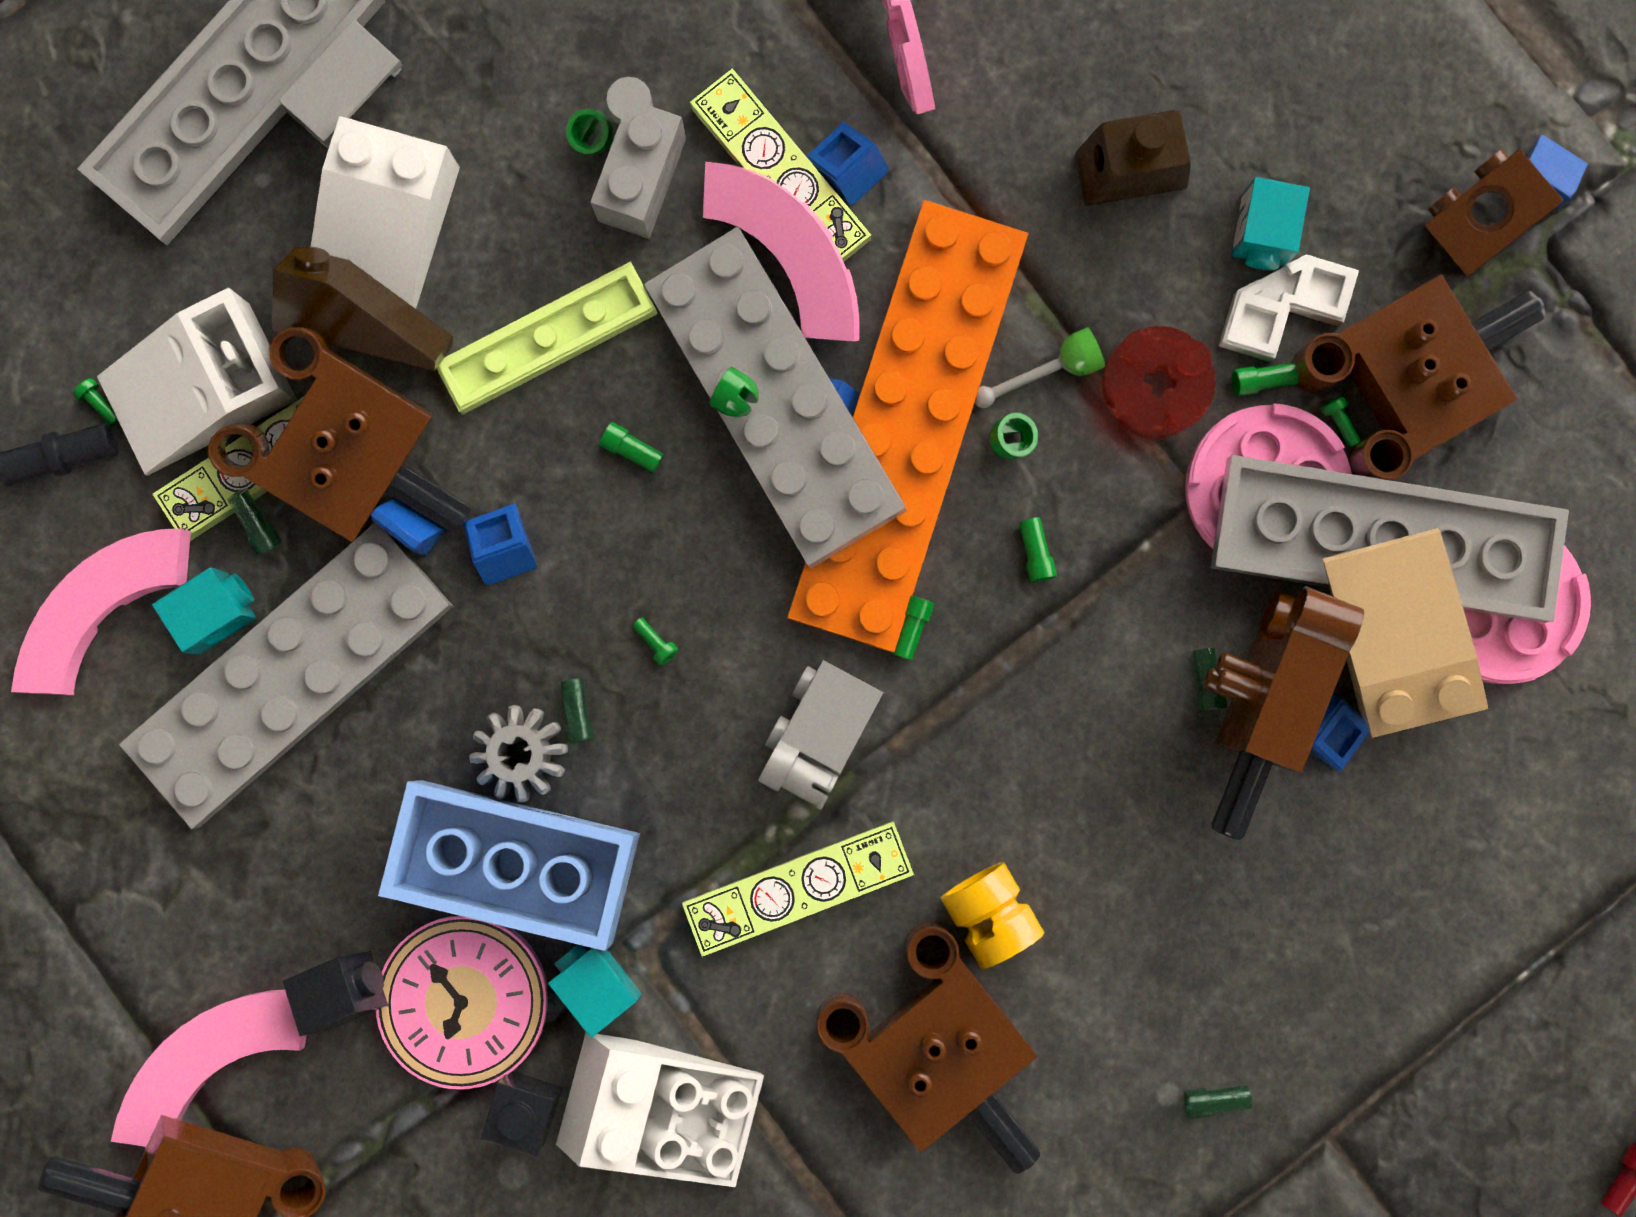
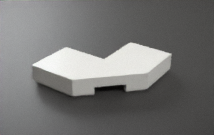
(1301, 287)

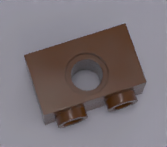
(1527, 201)

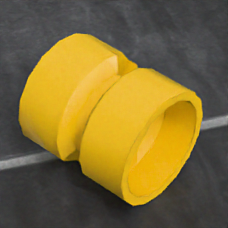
(992, 915)

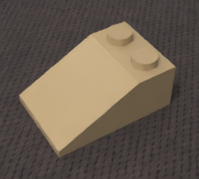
(1414, 643)

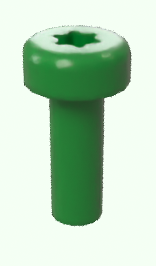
(88, 391)
(1336, 410)
(663, 651)

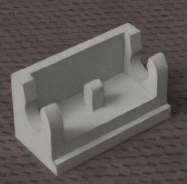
(339, 81)

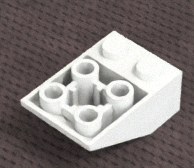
(194, 379)
(658, 1112)

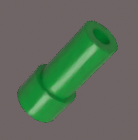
(1251, 380)
(619, 441)
(1039, 564)
(917, 613)

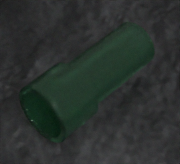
(260, 533)
(1205, 660)
(578, 725)
(1204, 1102)

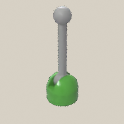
(1078, 356)

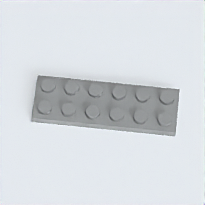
(213, 107)
(799, 430)
(1289, 517)
(286, 676)

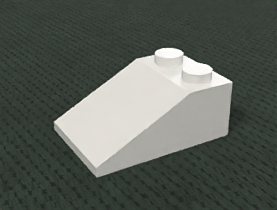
(384, 203)

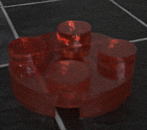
(1185, 363)

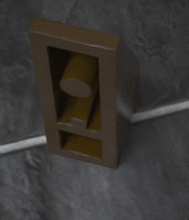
(352, 310)

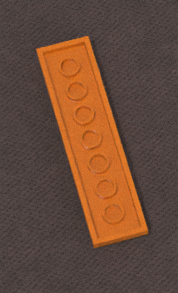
(916, 415)

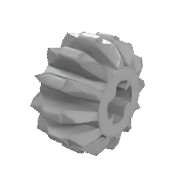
(522, 773)

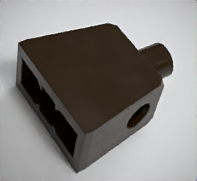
(1139, 156)

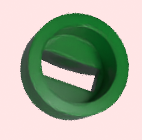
(581, 127)
(733, 394)
(1010, 425)

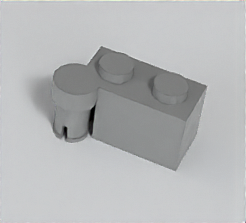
(638, 160)
(820, 734)

